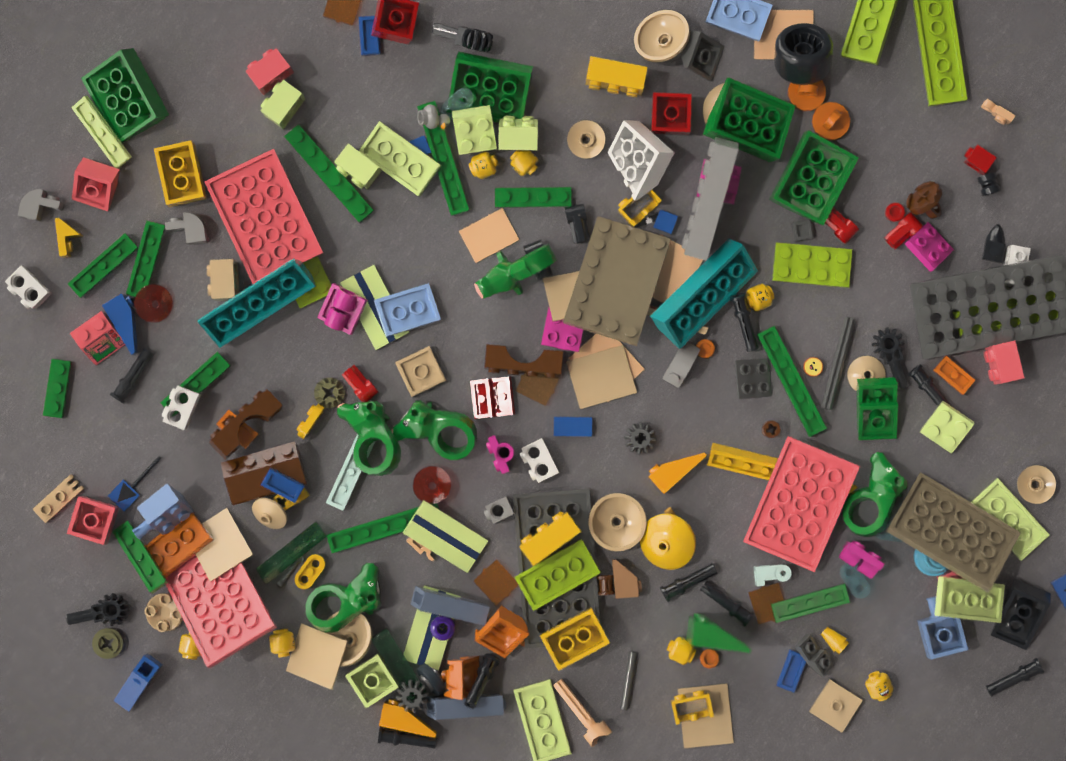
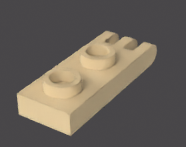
(57, 499)

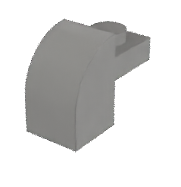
(34, 202)
(194, 228)
(681, 364)

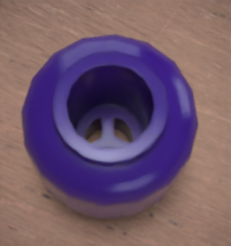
(439, 634)

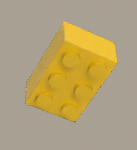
(616, 76)
(180, 173)
(549, 537)
(574, 638)

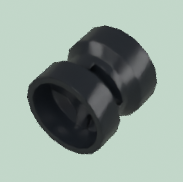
(987, 180)

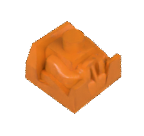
(502, 632)
(460, 676)

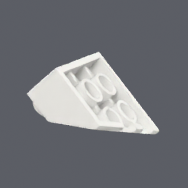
(639, 157)

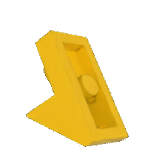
(64, 232)

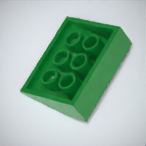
(493, 83)
(125, 94)
(750, 119)
(813, 178)
(708, 634)

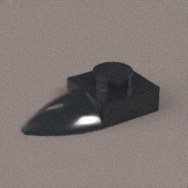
(994, 245)

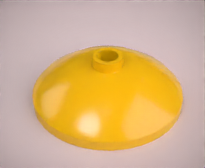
(676, 536)

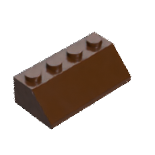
(246, 473)

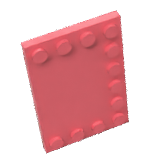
(263, 215)
(801, 503)
(219, 613)

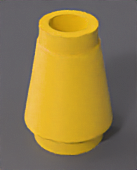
(834, 640)

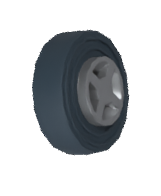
(431, 679)

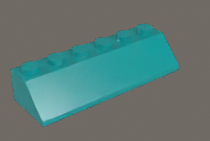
(704, 293)
(257, 302)

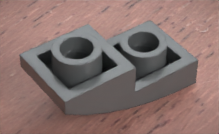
(816, 658)

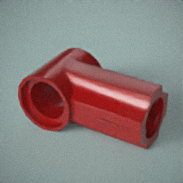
(842, 227)
(906, 228)
(362, 387)

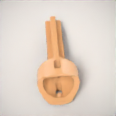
(594, 729)

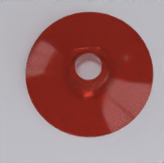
(144, 300)
(430, 475)

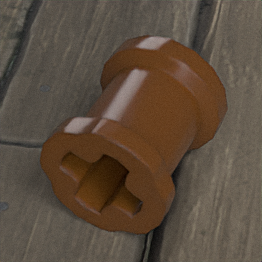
(775, 432)
(605, 585)

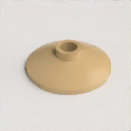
(586, 129)
(860, 366)
(1045, 488)
(269, 513)

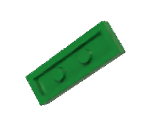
(57, 388)

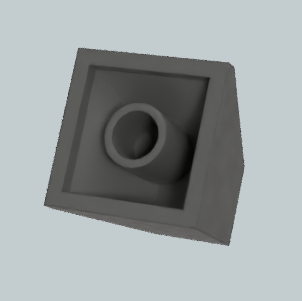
(701, 54)

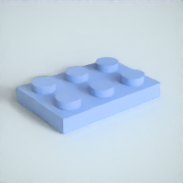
(740, 16)
(407, 310)

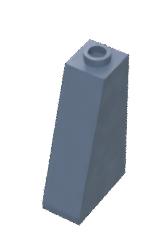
(450, 606)
(448, 708)

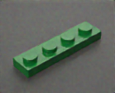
(532, 197)
(146, 257)
(103, 265)
(201, 378)
(140, 557)
(810, 603)

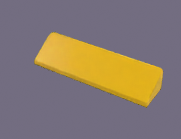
(741, 461)

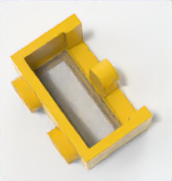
(637, 210)
(691, 707)

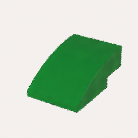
(877, 408)

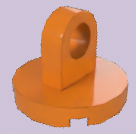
(807, 96)
(830, 121)

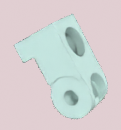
(771, 572)

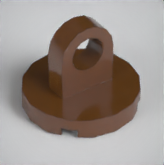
(925, 200)

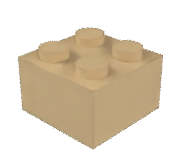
(223, 279)

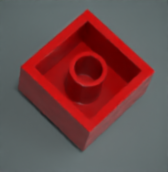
(395, 20)
(671, 113)

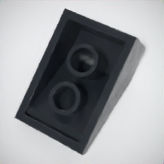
(1021, 614)

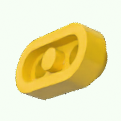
(314, 414)
(310, 571)

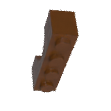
(498, 360)
(263, 407)

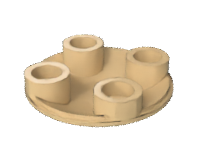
(163, 613)

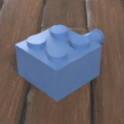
(162, 511)
(941, 634)

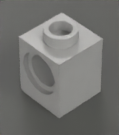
(508, 511)

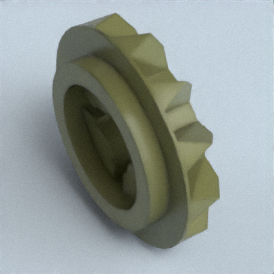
(338, 392)
(98, 642)

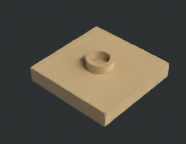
(420, 371)
(835, 705)

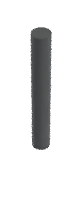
(628, 681)

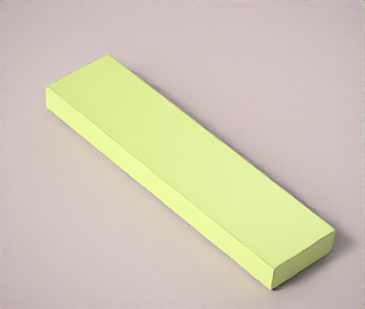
(101, 132)

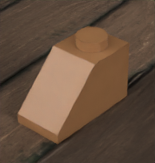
(625, 581)

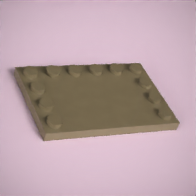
(616, 281)
(953, 532)

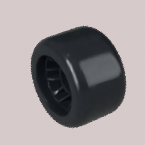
(803, 54)

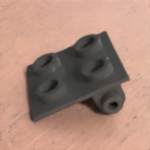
(753, 378)

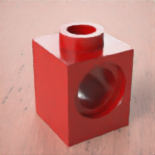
(979, 159)

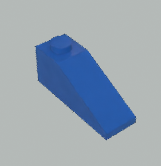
(123, 318)

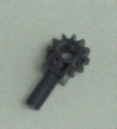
(466, 37)
(893, 355)
(100, 612)

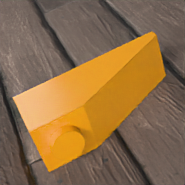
(670, 473)
(397, 718)

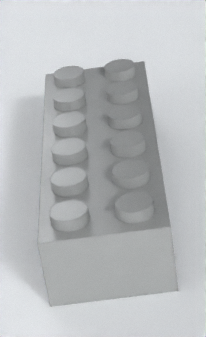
(711, 198)

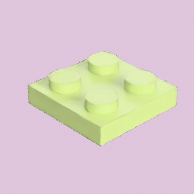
(947, 427)

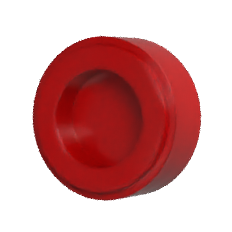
(894, 212)

